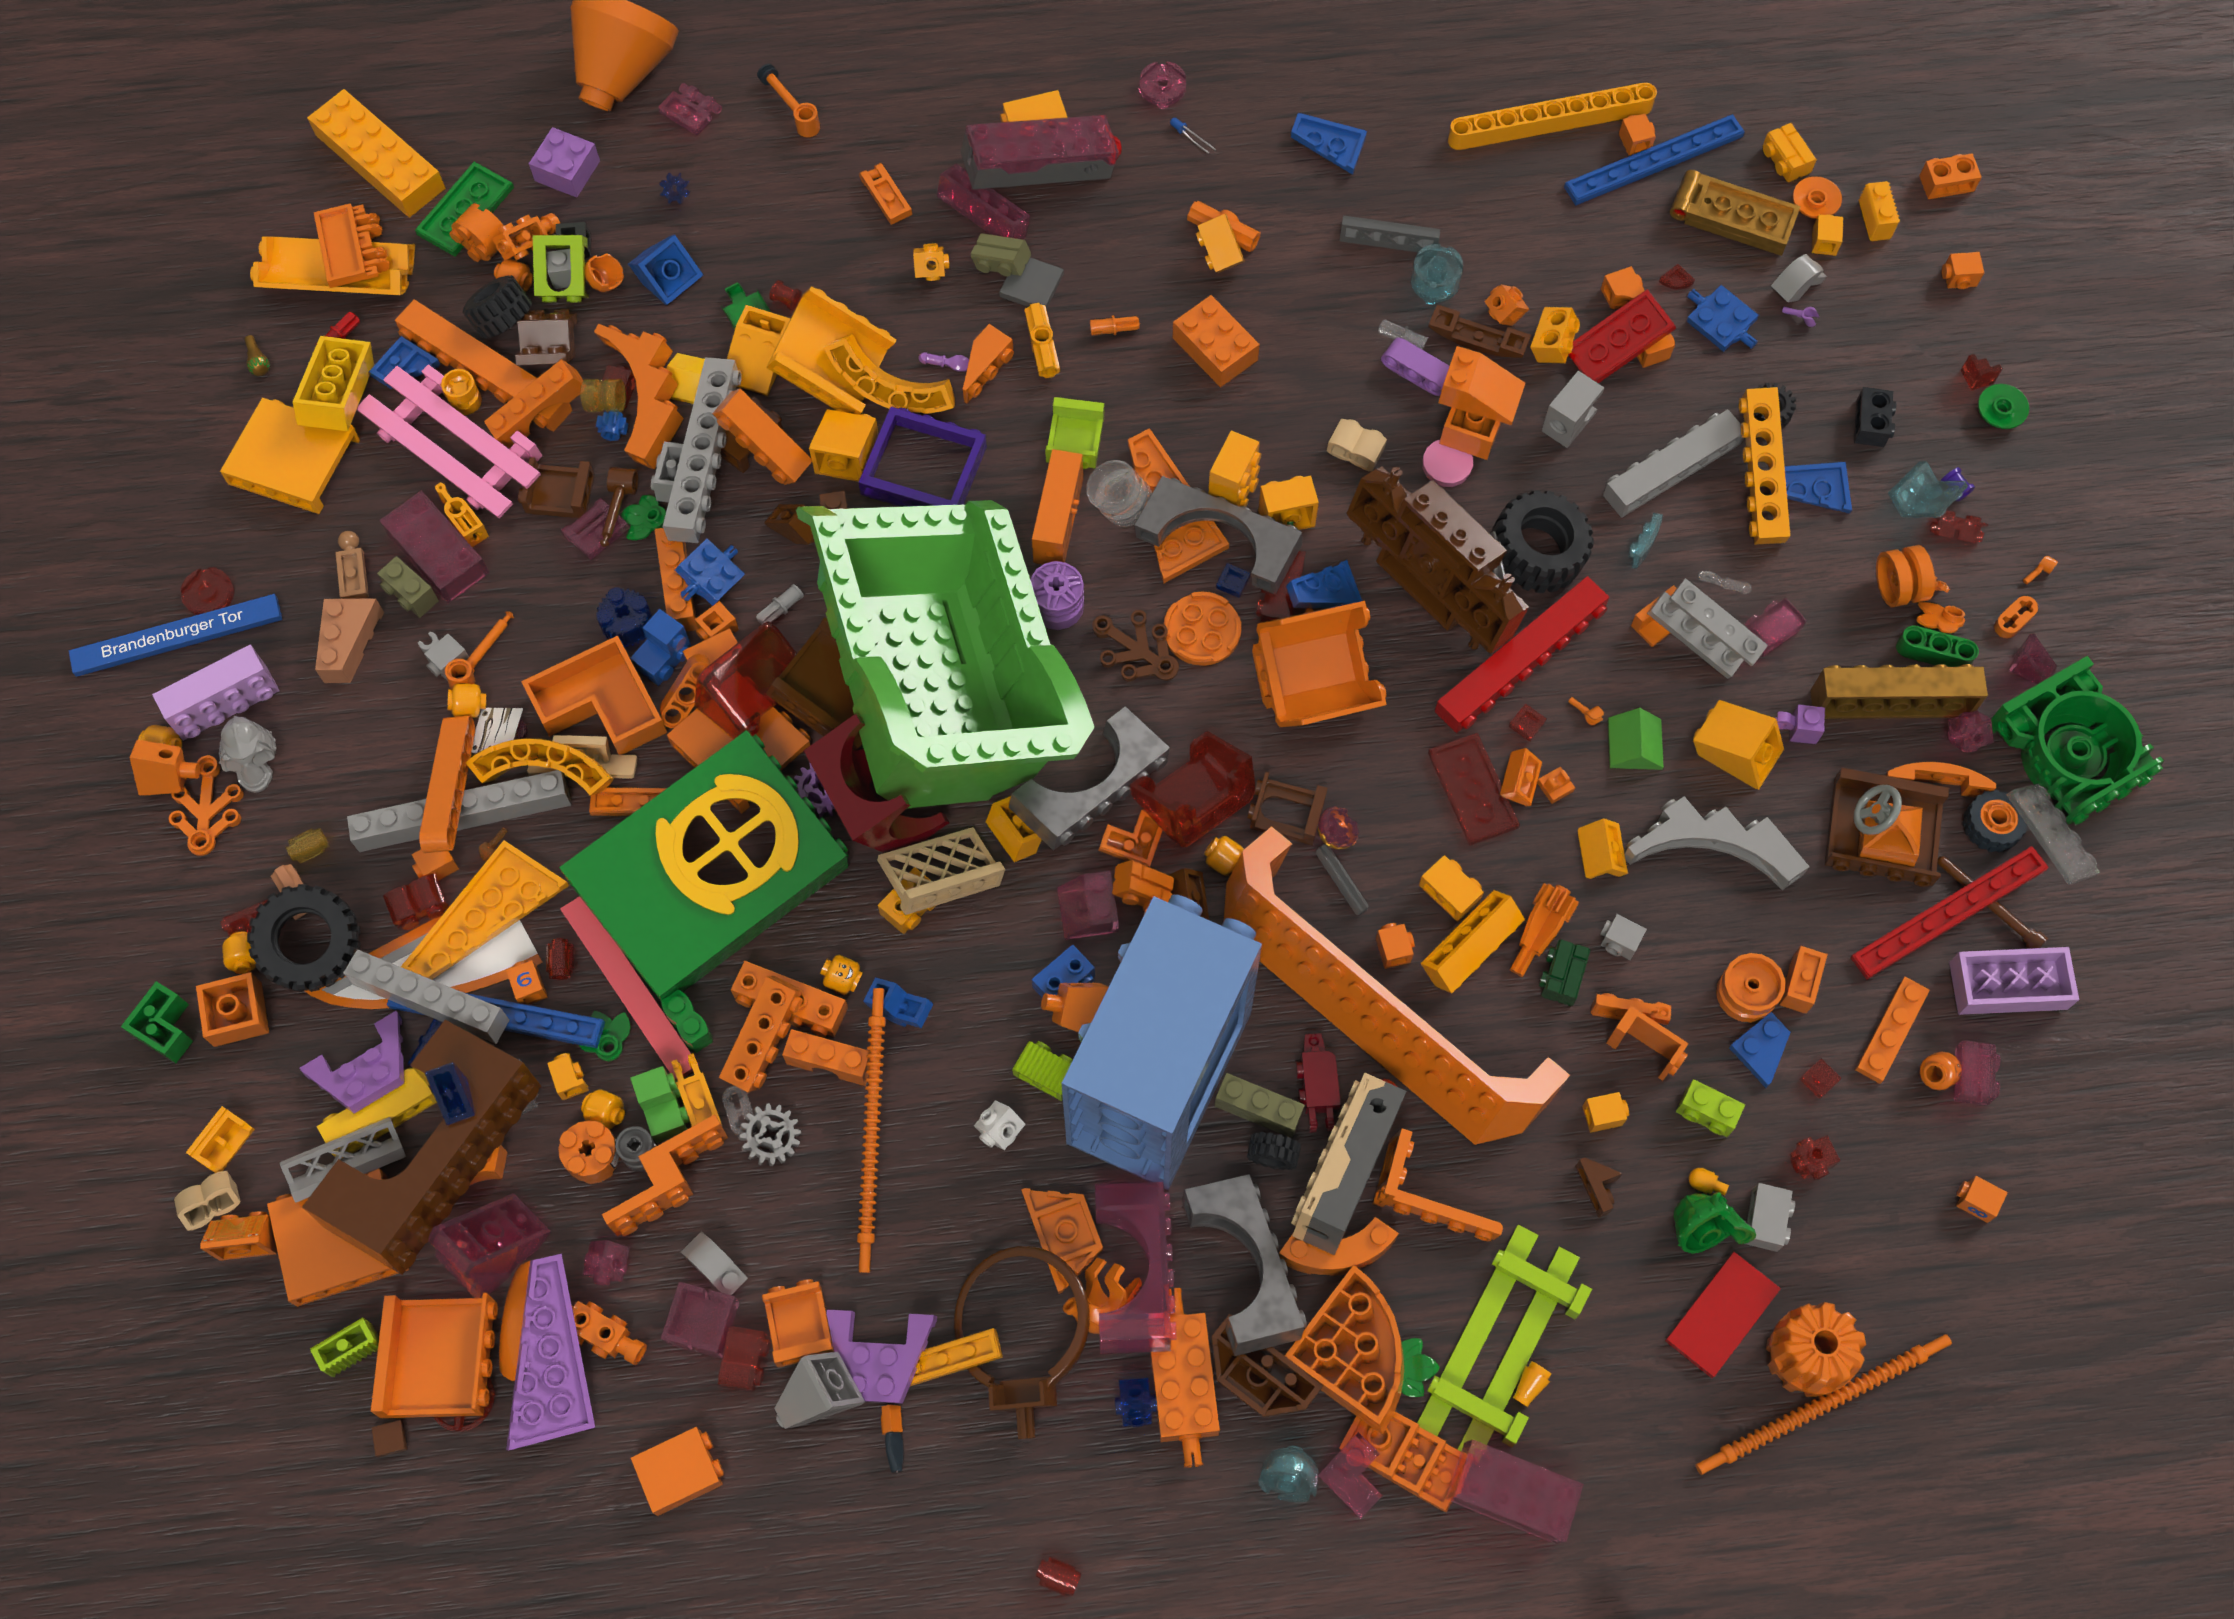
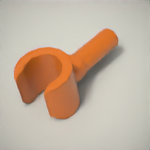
(2047, 565)
(1592, 716)

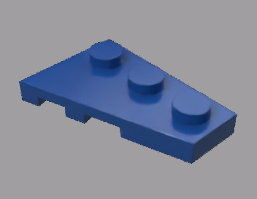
(1330, 140)
(1819, 485)

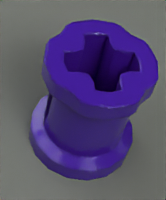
(1955, 475)

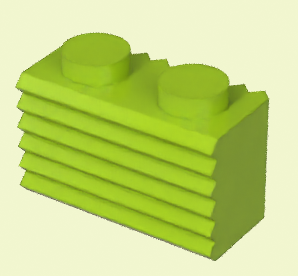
(1042, 1068)
(346, 1347)

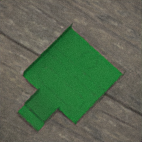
(739, 302)

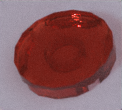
(206, 591)

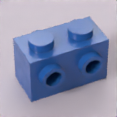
(1066, 968)

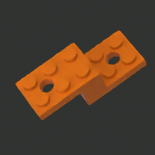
(664, 1172)

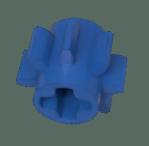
(612, 425)

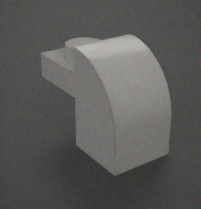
(1798, 278)
(714, 1264)

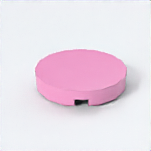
(1446, 465)

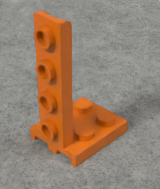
(1430, 1211)

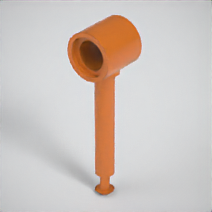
(466, 667)

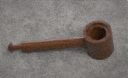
(620, 482)

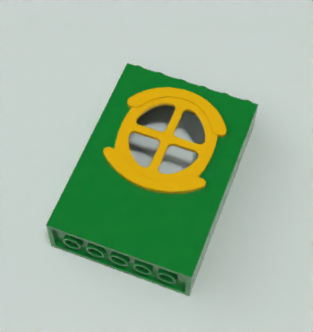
(656, 903)

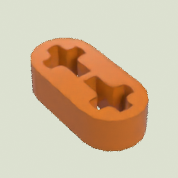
(2019, 620)

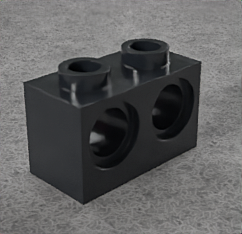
(1869, 416)

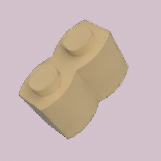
(1356, 444)
(202, 1202)

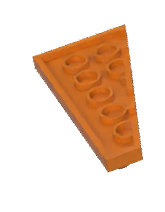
(1189, 543)

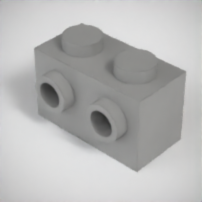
(666, 470)

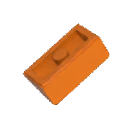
(1521, 777)

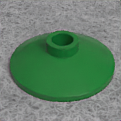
(2009, 400)

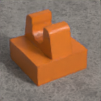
(1556, 785)

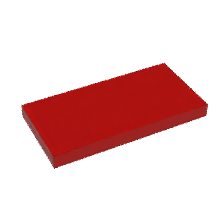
(1621, 337)
(1723, 1315)

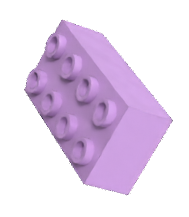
(216, 693)
(2013, 980)

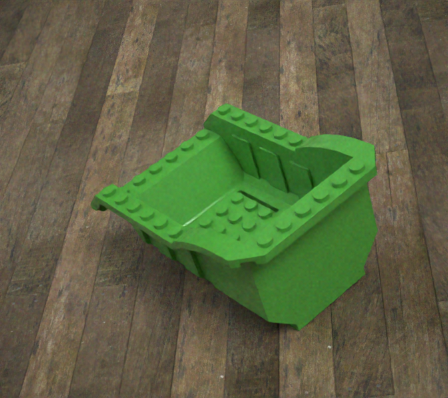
(944, 650)

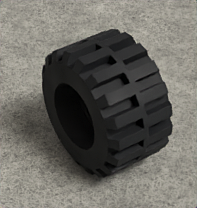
(497, 306)

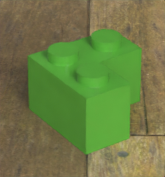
(658, 1098)

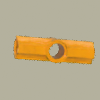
(1043, 351)

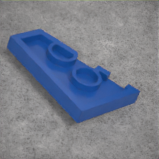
(1324, 589)

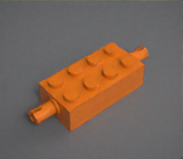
(1186, 1385)

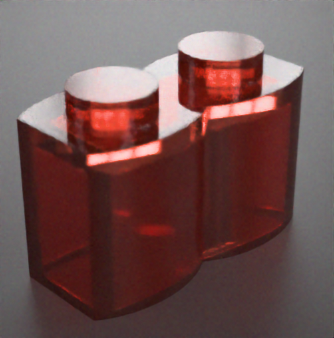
(416, 902)
(742, 1359)

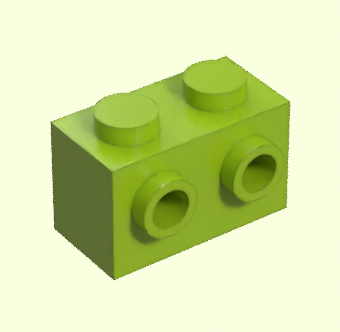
(1710, 1108)

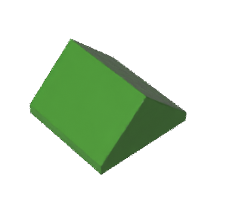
(1635, 741)

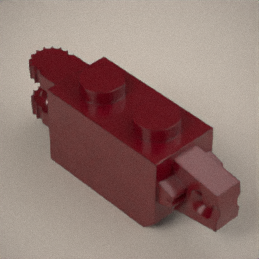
(1319, 1081)

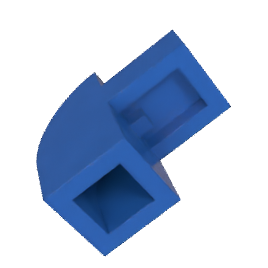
(900, 1006)

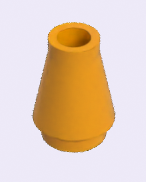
(1532, 1382)

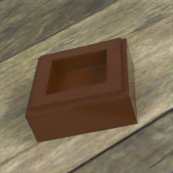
(389, 1438)

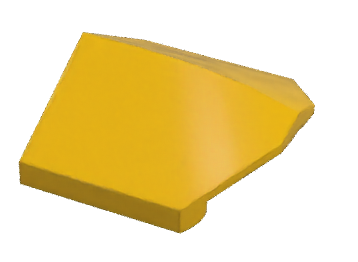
(686, 373)

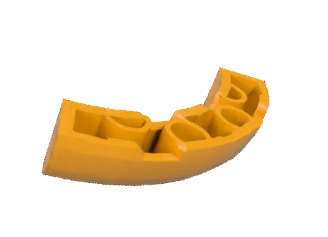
(884, 388)
(508, 755)

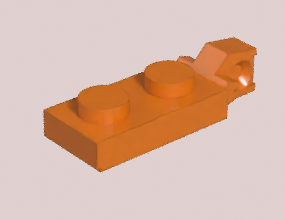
(1611, 1007)

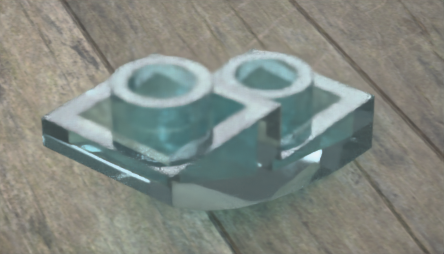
(1645, 541)

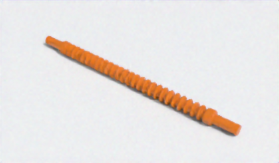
(866, 1236)
(1728, 1453)

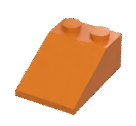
(1481, 387)

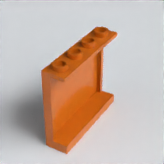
(700, 738)
(315, 1259)
(434, 1357)

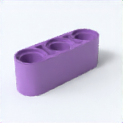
(1415, 365)

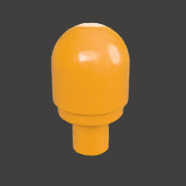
(1706, 1181)

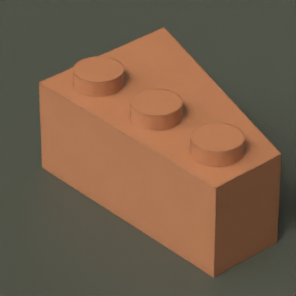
(343, 637)

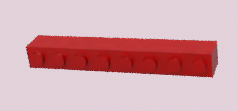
(1521, 655)

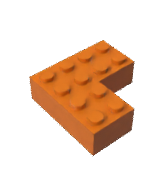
(600, 684)

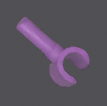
(1806, 314)

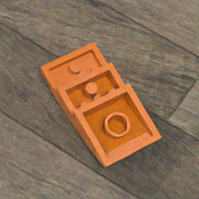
(1411, 1458)

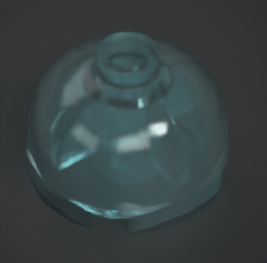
(1290, 1474)

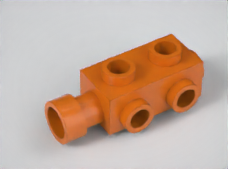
(516, 240)
(595, 1327)

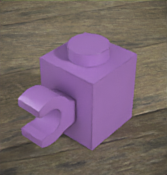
(1805, 723)

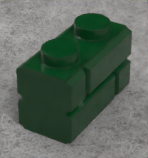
(1565, 972)

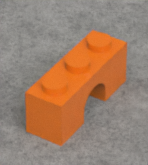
(817, 1052)

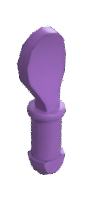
(957, 362)

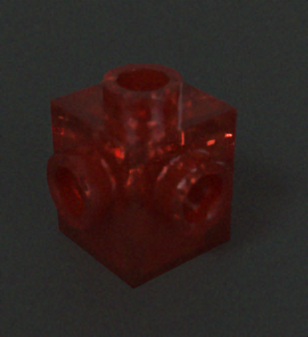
(1814, 1157)

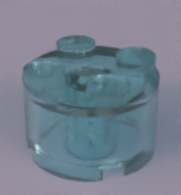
(1436, 273)

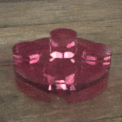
(1162, 95)

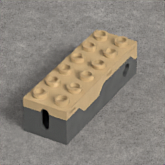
(1347, 1162)

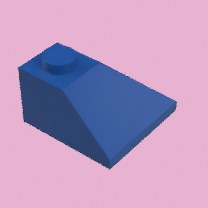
(666, 269)

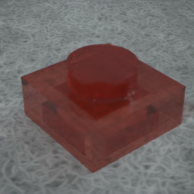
(1527, 722)
(1820, 1078)

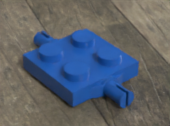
(1722, 318)
(709, 572)

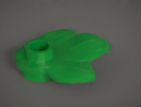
(643, 517)
(613, 1033)
(1416, 1368)

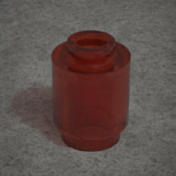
(560, 959)
(1058, 1576)

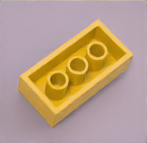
(333, 383)

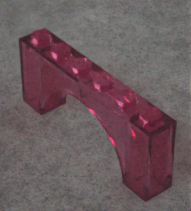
(1145, 1320)

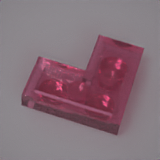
(1346, 1476)

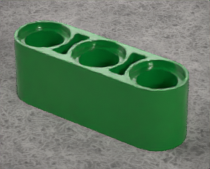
(1925, 652)

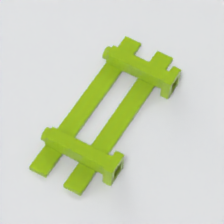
(1550, 1289)

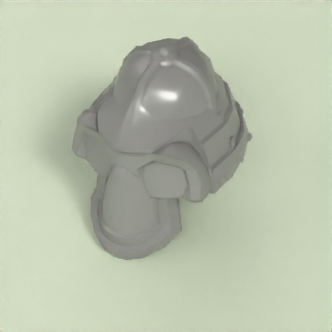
(245, 750)

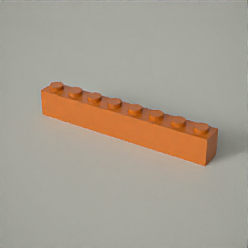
(465, 352)

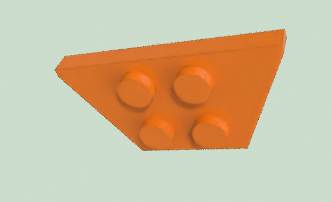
(1064, 1229)

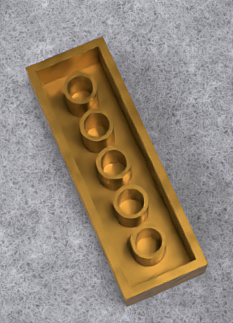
(1899, 691)

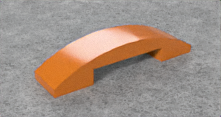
(1970, 781)

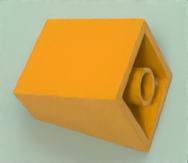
(843, 444)
(1740, 742)

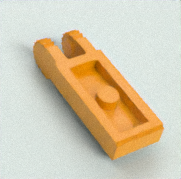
(695, 1092)

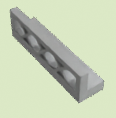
(364, 1161)

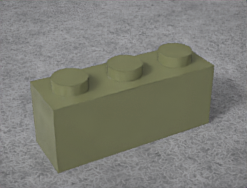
(1259, 1105)

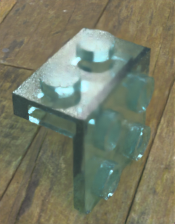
(1923, 495)

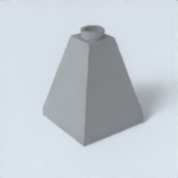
(817, 1390)

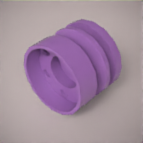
(1061, 607)

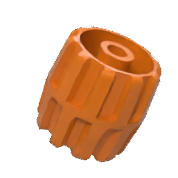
(1815, 1349)

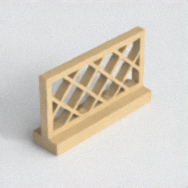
(950, 885)

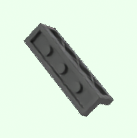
(1387, 234)

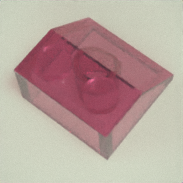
(1088, 906)

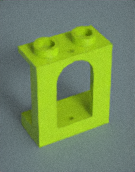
(576, 289)

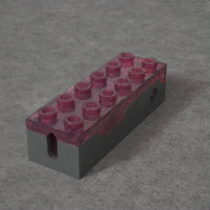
(1039, 151)

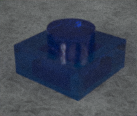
(1233, 580)

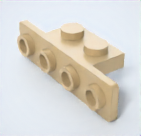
(598, 749)

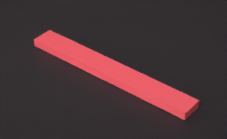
(628, 986)

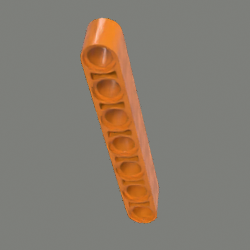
(447, 784)

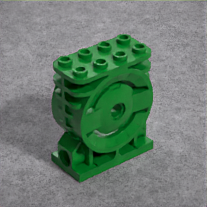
(2077, 701)

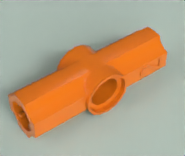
(1245, 235)

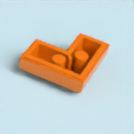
(1134, 846)

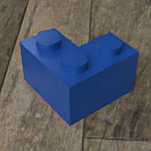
(662, 648)

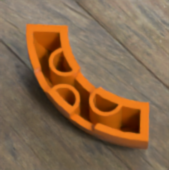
(512, 1322)

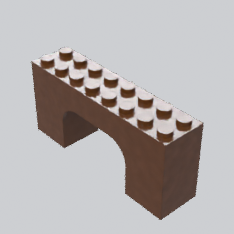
(397, 1214)

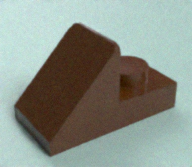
(1594, 1178)

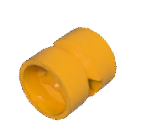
(461, 391)

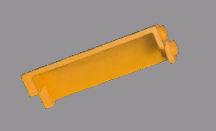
(300, 265)

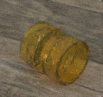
(603, 395)

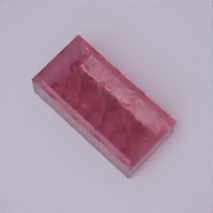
(434, 546)
(1515, 1491)

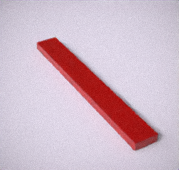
(1949, 912)

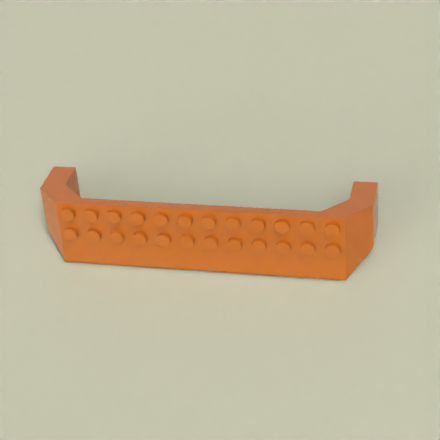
(1374, 1018)

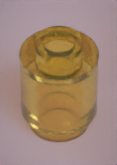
(307, 845)

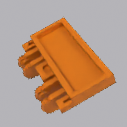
(347, 244)

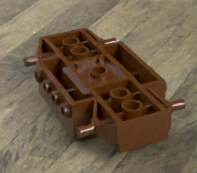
(1439, 556)

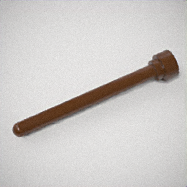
(2031, 938)

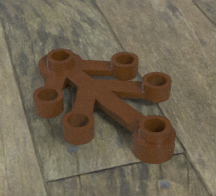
(1138, 650)

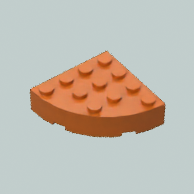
(1355, 1350)

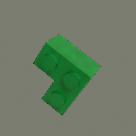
(154, 1021)

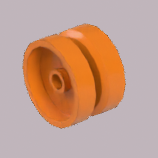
(1905, 576)
(1750, 987)

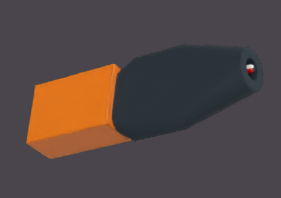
(892, 1428)

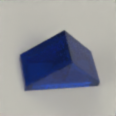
(451, 1092)

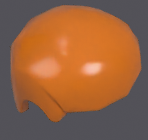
(603, 272)

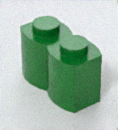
(686, 1020)

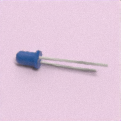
(1181, 127)

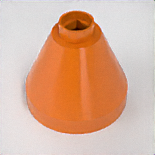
(616, 48)

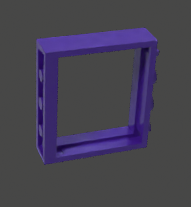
(904, 496)

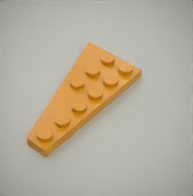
(494, 900)

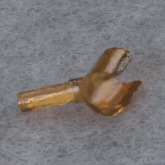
(487, 849)

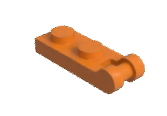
(886, 193)

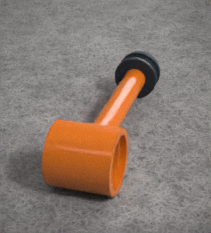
(804, 114)

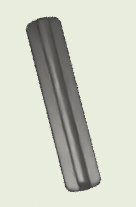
(1342, 879)

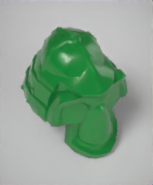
(1706, 1221)

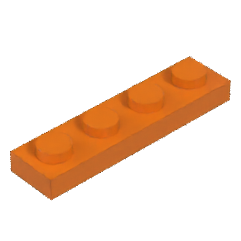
(1892, 1030)

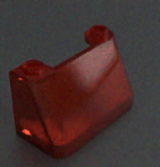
(737, 682)
(1200, 792)

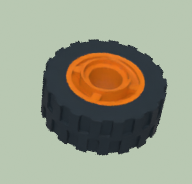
(1984, 830)

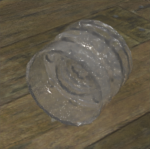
(1118, 492)

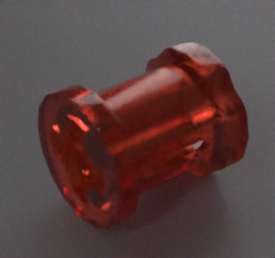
(785, 295)

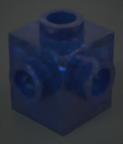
(1135, 1402)

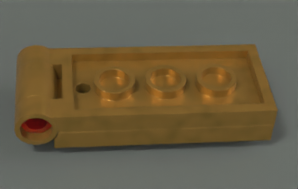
(1734, 212)

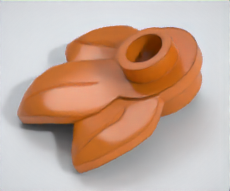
(1945, 619)

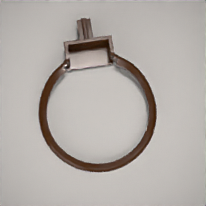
(1032, 1392)

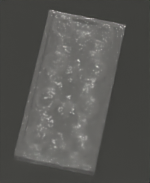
(2053, 833)

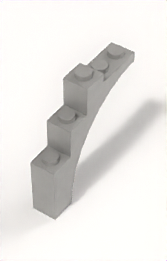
(1757, 844)

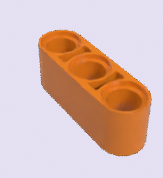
(681, 702)

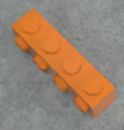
(762, 437)
(818, 1009)
(761, 1034)

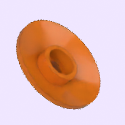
(1818, 190)

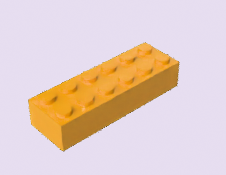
(376, 153)

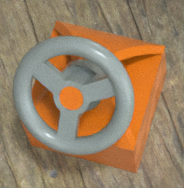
(1887, 829)

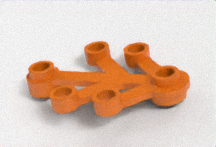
(206, 809)

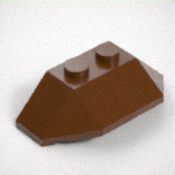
(1262, 1378)

